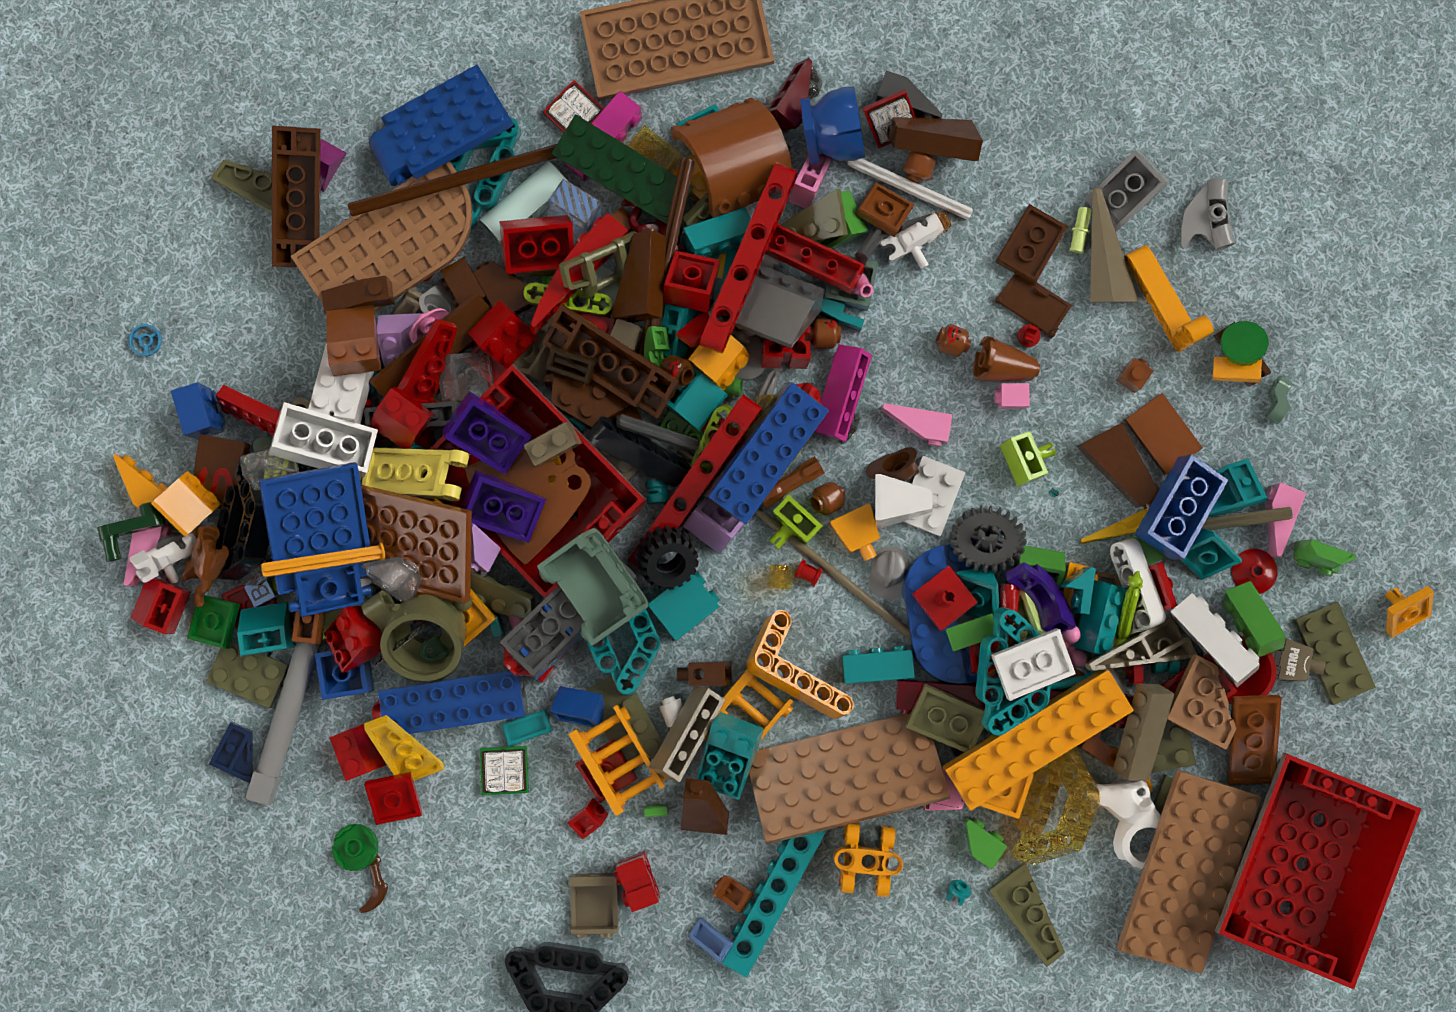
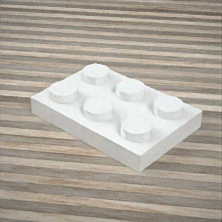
(945, 483)
(1033, 664)

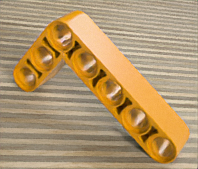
(1165, 302)
(792, 673)

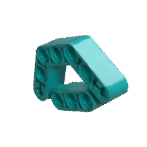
(506, 143)
(639, 652)
(993, 706)

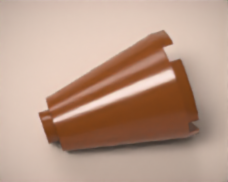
(1003, 363)

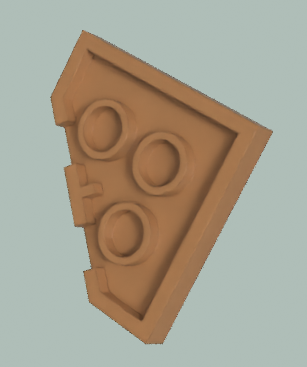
(1202, 704)

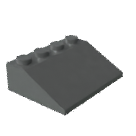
(778, 306)

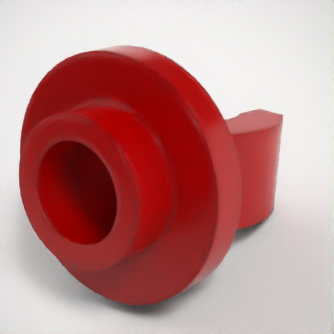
(1028, 335)

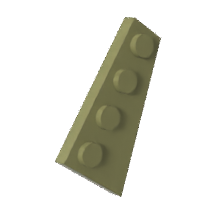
(1023, 905)

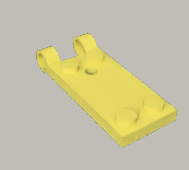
(404, 469)

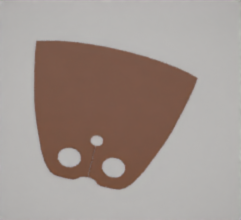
(560, 499)

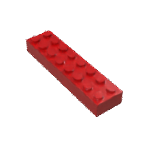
(814, 259)
(247, 409)

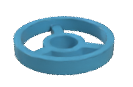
(146, 347)

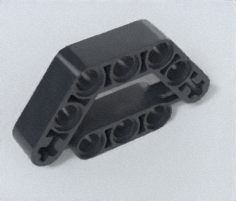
(242, 529)
(537, 989)

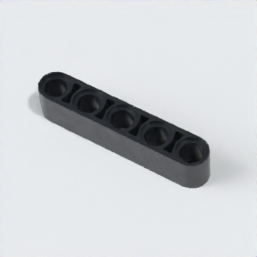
(638, 452)

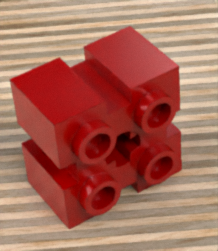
(798, 356)
(638, 882)

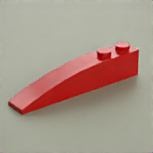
(601, 234)

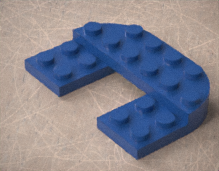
(929, 645)

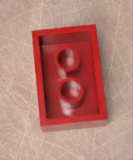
(535, 243)

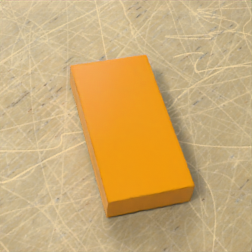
(1227, 371)

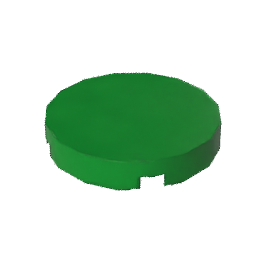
(1244, 343)
(355, 847)

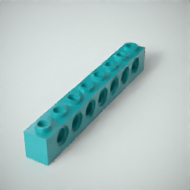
(744, 961)

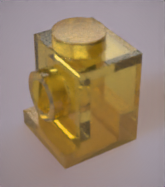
(780, 577)

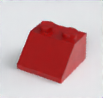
(691, 281)
(401, 418)
(356, 752)

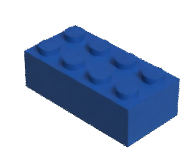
(1181, 507)

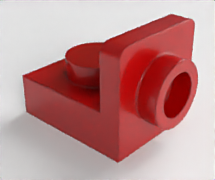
(1134, 674)
(588, 819)

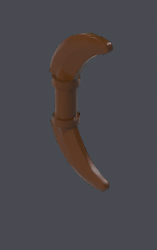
(379, 887)

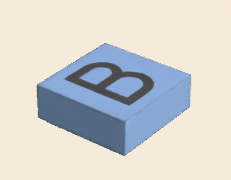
(261, 594)

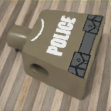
(1296, 662)

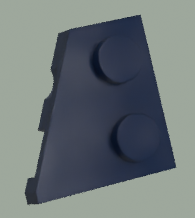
(235, 752)

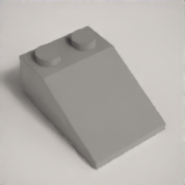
(1131, 187)

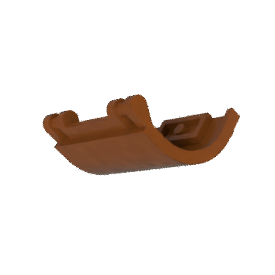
(735, 153)

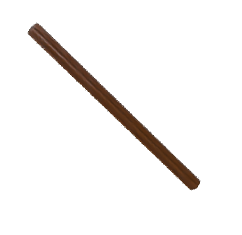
(450, 181)
(673, 226)

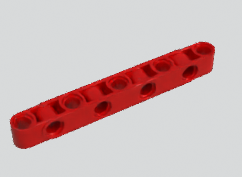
(748, 258)
(697, 479)

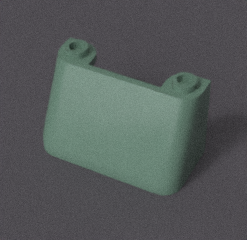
(594, 584)

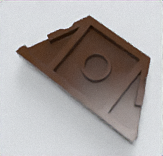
(582, 400)

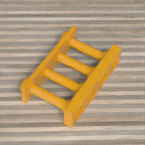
(735, 697)
(594, 759)

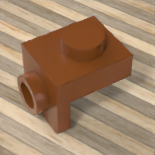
(732, 893)

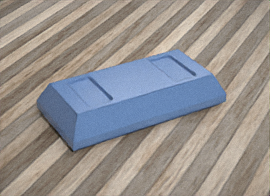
(710, 940)

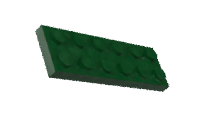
(617, 167)

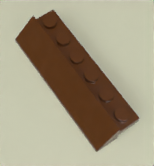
(295, 191)
(464, 317)
(617, 365)

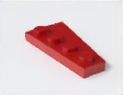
(424, 371)

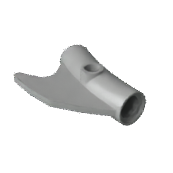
(1208, 216)

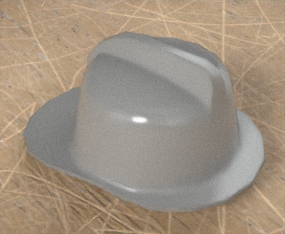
(436, 298)
(888, 572)

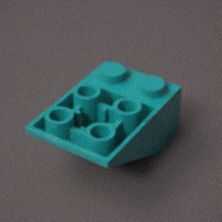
(729, 754)

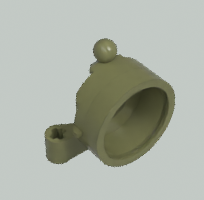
(396, 624)

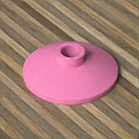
(424, 323)

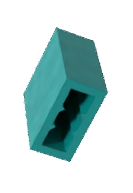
(684, 606)

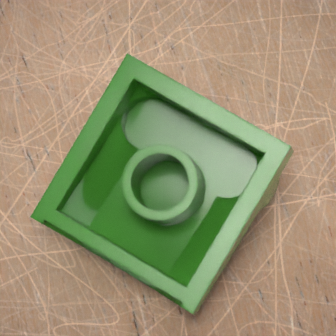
(1321, 556)

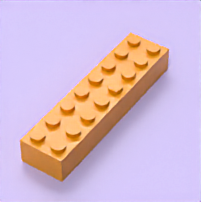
(1039, 739)

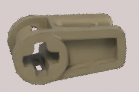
(408, 303)

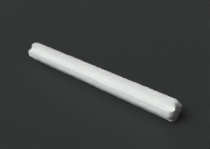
(911, 188)

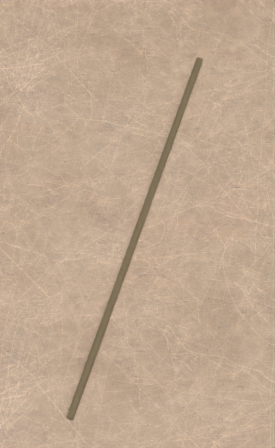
(833, 572)

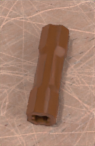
(803, 474)

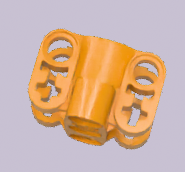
(879, 865)

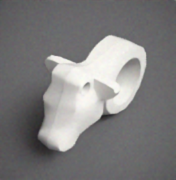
(1134, 809)

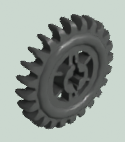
(987, 538)

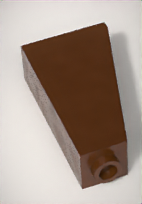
(936, 136)
(642, 279)
(1121, 464)

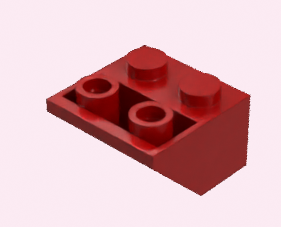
(160, 606)
(353, 638)

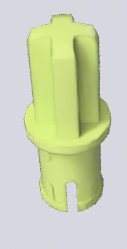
(1080, 230)

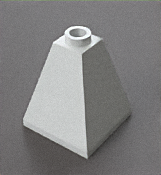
(900, 501)

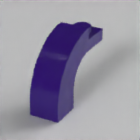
(1045, 594)

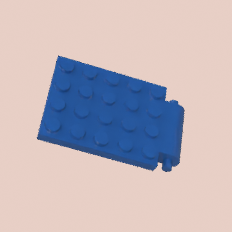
(438, 126)
(315, 516)

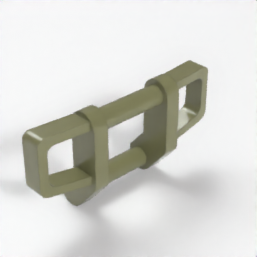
(589, 283)

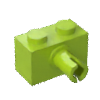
(1025, 458)
(794, 522)

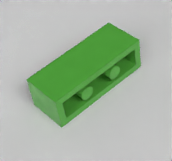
(1253, 619)

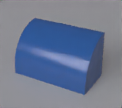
(578, 707)

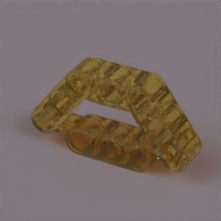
(1057, 770)

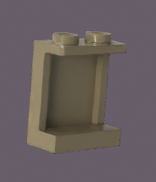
(594, 904)

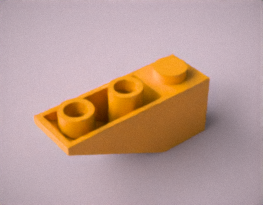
(138, 482)

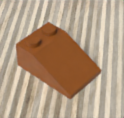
(352, 340)

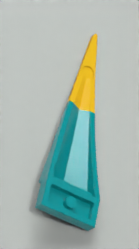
(1240, 492)

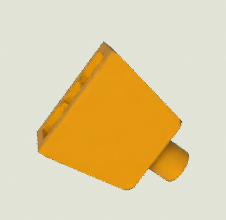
(857, 531)

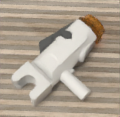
(914, 235)
(168, 551)

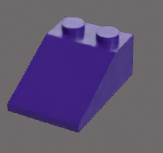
(486, 433)
(502, 506)

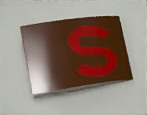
(217, 463)

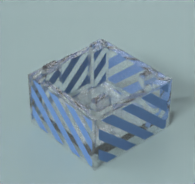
(577, 204)

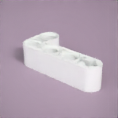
(1128, 559)

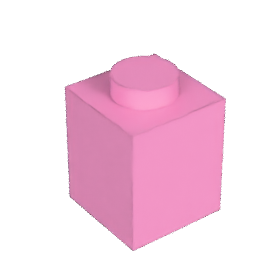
(1012, 396)

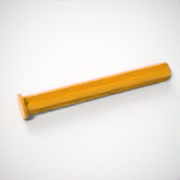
(323, 561)

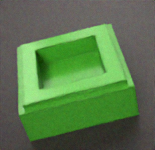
(656, 810)

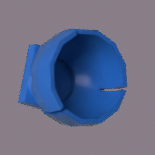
(833, 126)

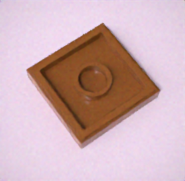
(884, 209)

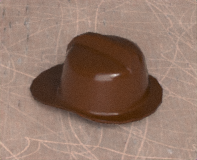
(897, 465)

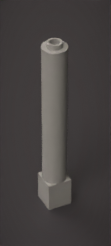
(267, 778)

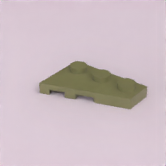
(820, 220)

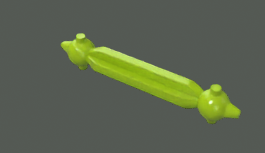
(1129, 607)

